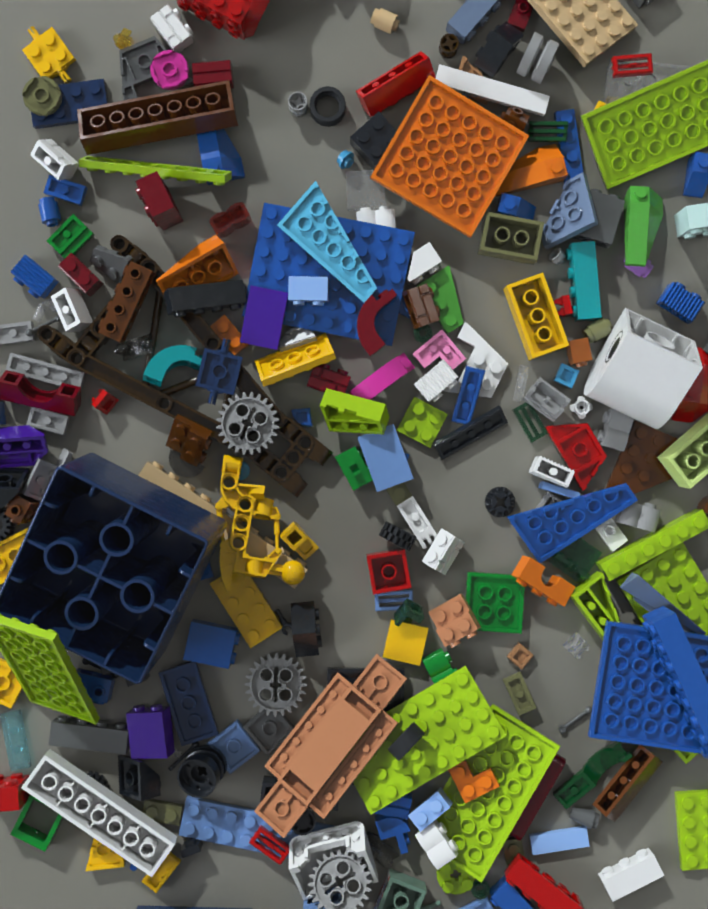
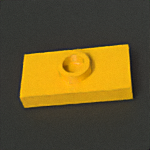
(162, 873)

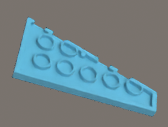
(320, 234)

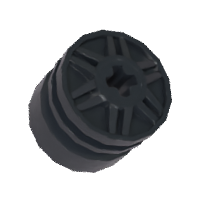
(202, 771)

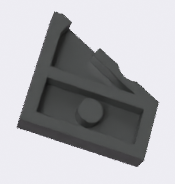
(110, 262)

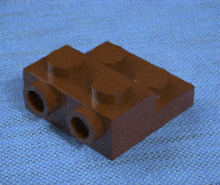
(189, 440)

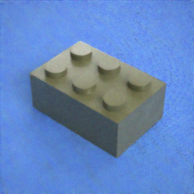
(510, 238)

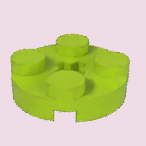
(454, 885)

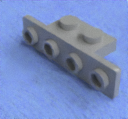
(42, 474)

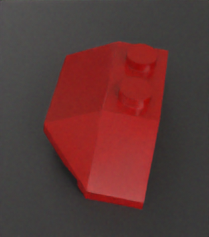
(696, 399)

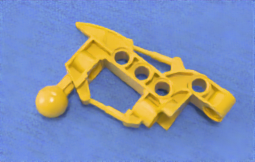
(235, 559)

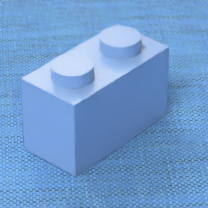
(308, 289)
(430, 809)

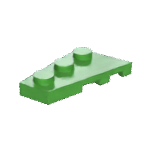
(446, 299)

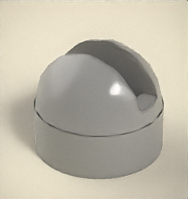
(557, 256)

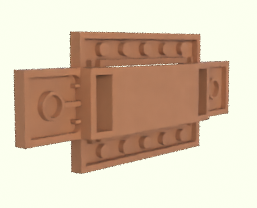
(325, 739)

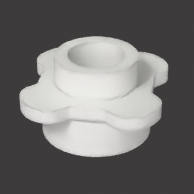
(576, 407)

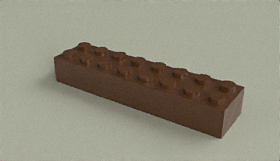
(157, 117)

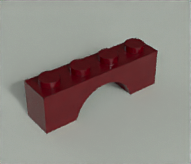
(17, 389)

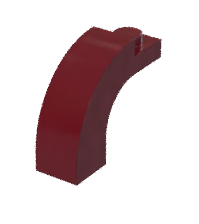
(366, 321)

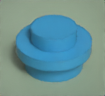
(345, 159)

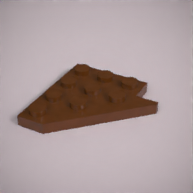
(639, 461)

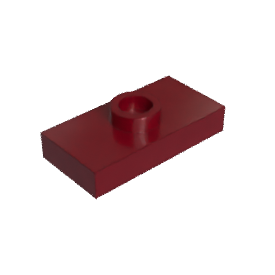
(520, 14)

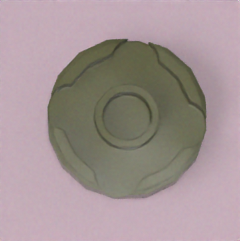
(42, 96)

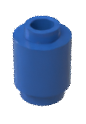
(49, 211)

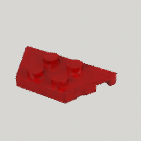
(578, 450)

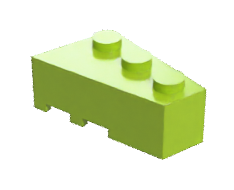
(353, 413)
(595, 602)

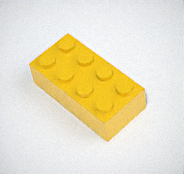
(536, 316)

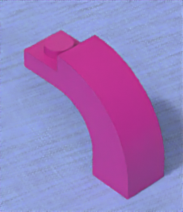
(383, 377)

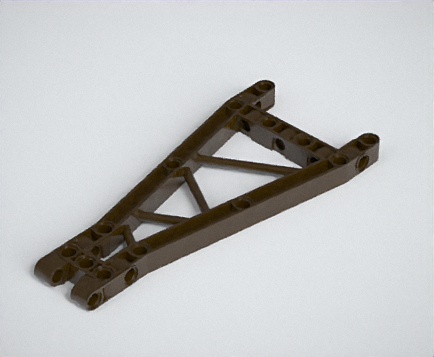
(92, 341)

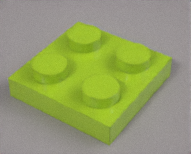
(422, 422)

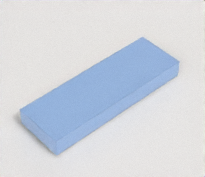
(559, 840)

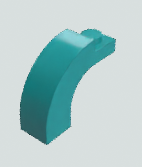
(168, 359)

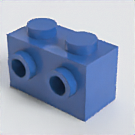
(98, 685)

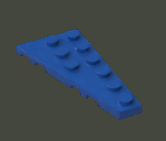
(561, 523)

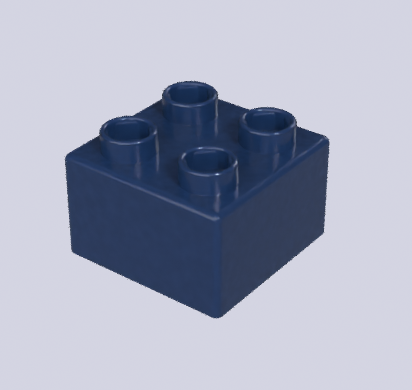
(110, 564)

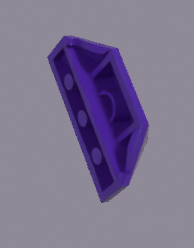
(21, 446)

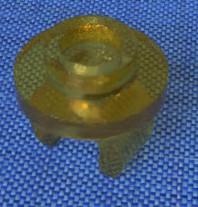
(123, 39)

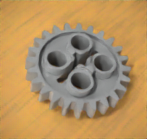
(264, 430)
(257, 684)
(330, 866)

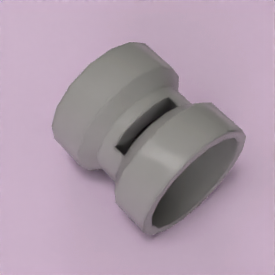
(296, 100)

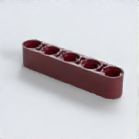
(538, 797)

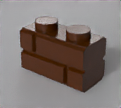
(421, 306)

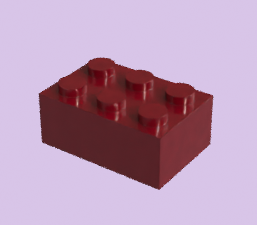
(158, 201)

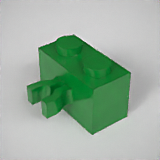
(354, 467)

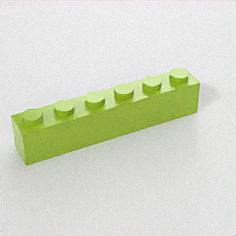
(653, 544)

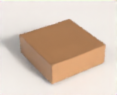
(520, 655)

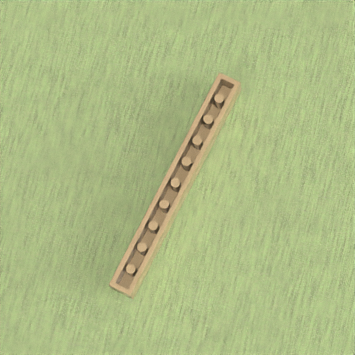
(256, 546)

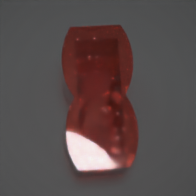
(234, 218)

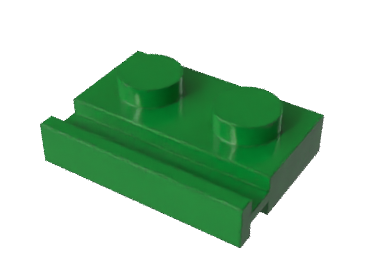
(70, 236)

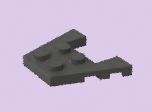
(136, 64)

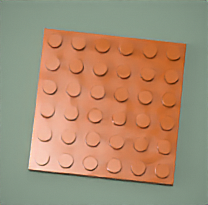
(449, 156)

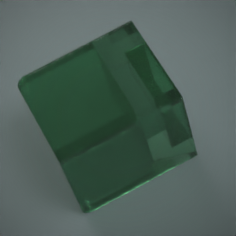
(408, 612)

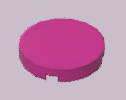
(169, 70)

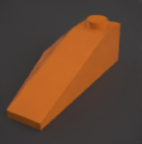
(535, 169)
(204, 264)

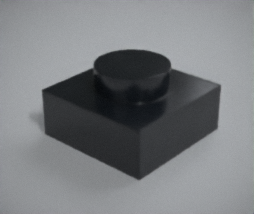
(191, 847)

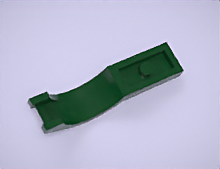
(591, 772)

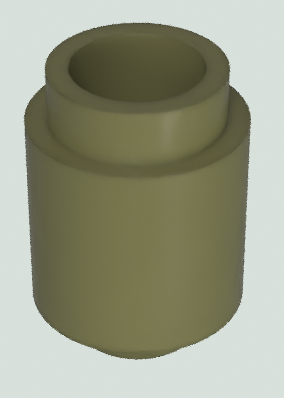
(597, 330)

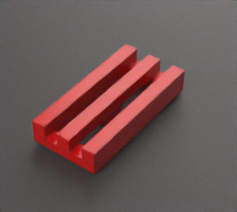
(629, 73)
(274, 838)

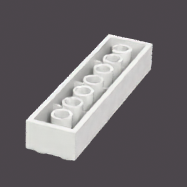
(100, 812)

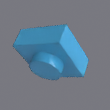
(566, 376)

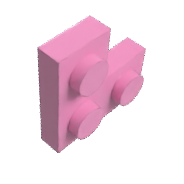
(442, 347)

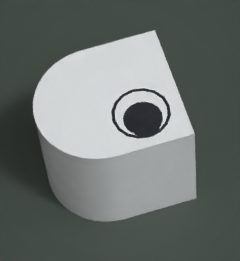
(643, 370)

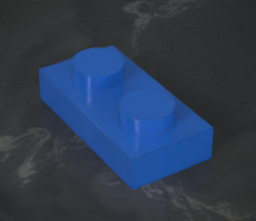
(65, 190)

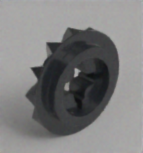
(490, 502)

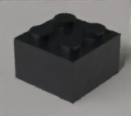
(373, 139)

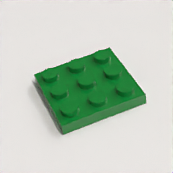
(495, 601)

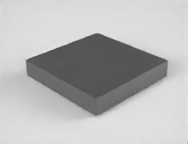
(268, 730)

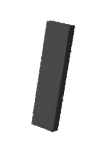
(470, 432)

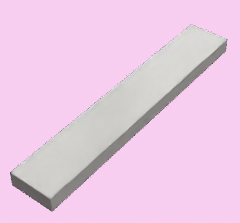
(493, 90)

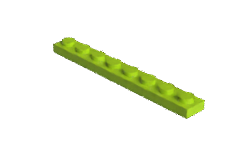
(181, 173)

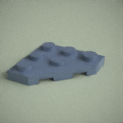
(571, 213)

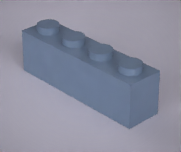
(470, 17)

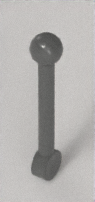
(30, 332)
(562, 728)

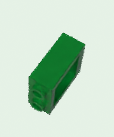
(31, 835)

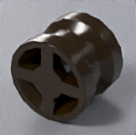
(448, 40)

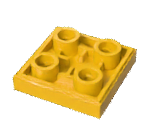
(405, 642)

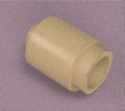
(385, 20)

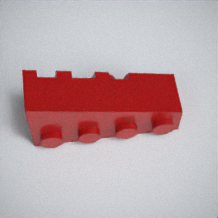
(540, 886)

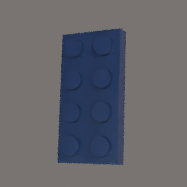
(74, 97)
(188, 703)

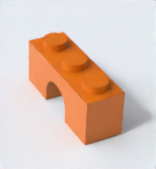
(529, 573)

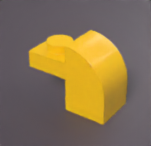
(298, 540)

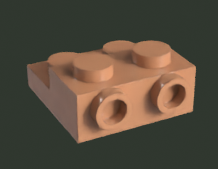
(454, 621)

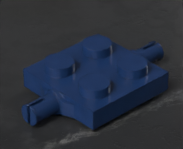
(219, 371)

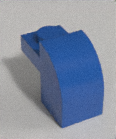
(391, 827)

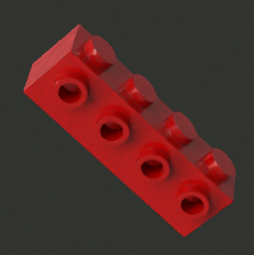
(395, 84)

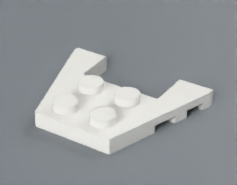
(484, 358)

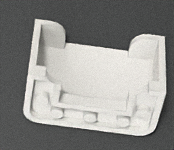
(308, 848)

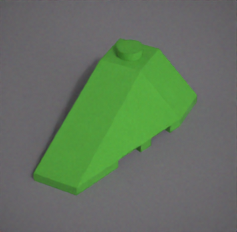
(641, 222)

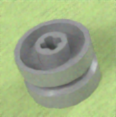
(537, 58)

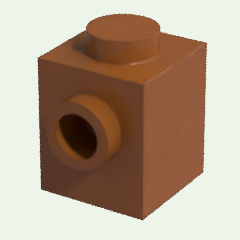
(579, 352)

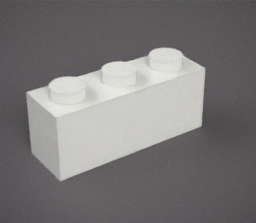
(630, 874)

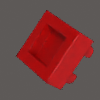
(565, 303)
(104, 401)

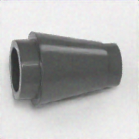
(586, 817)

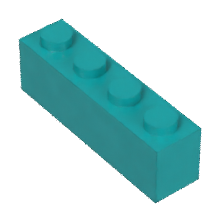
(584, 281)

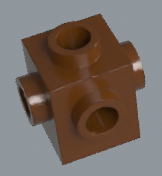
(515, 117)
(21, 509)

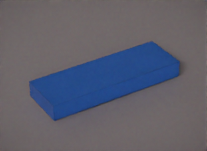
(468, 395)

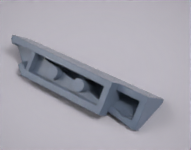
(651, 599)

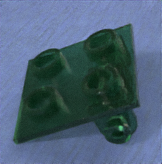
(576, 559)

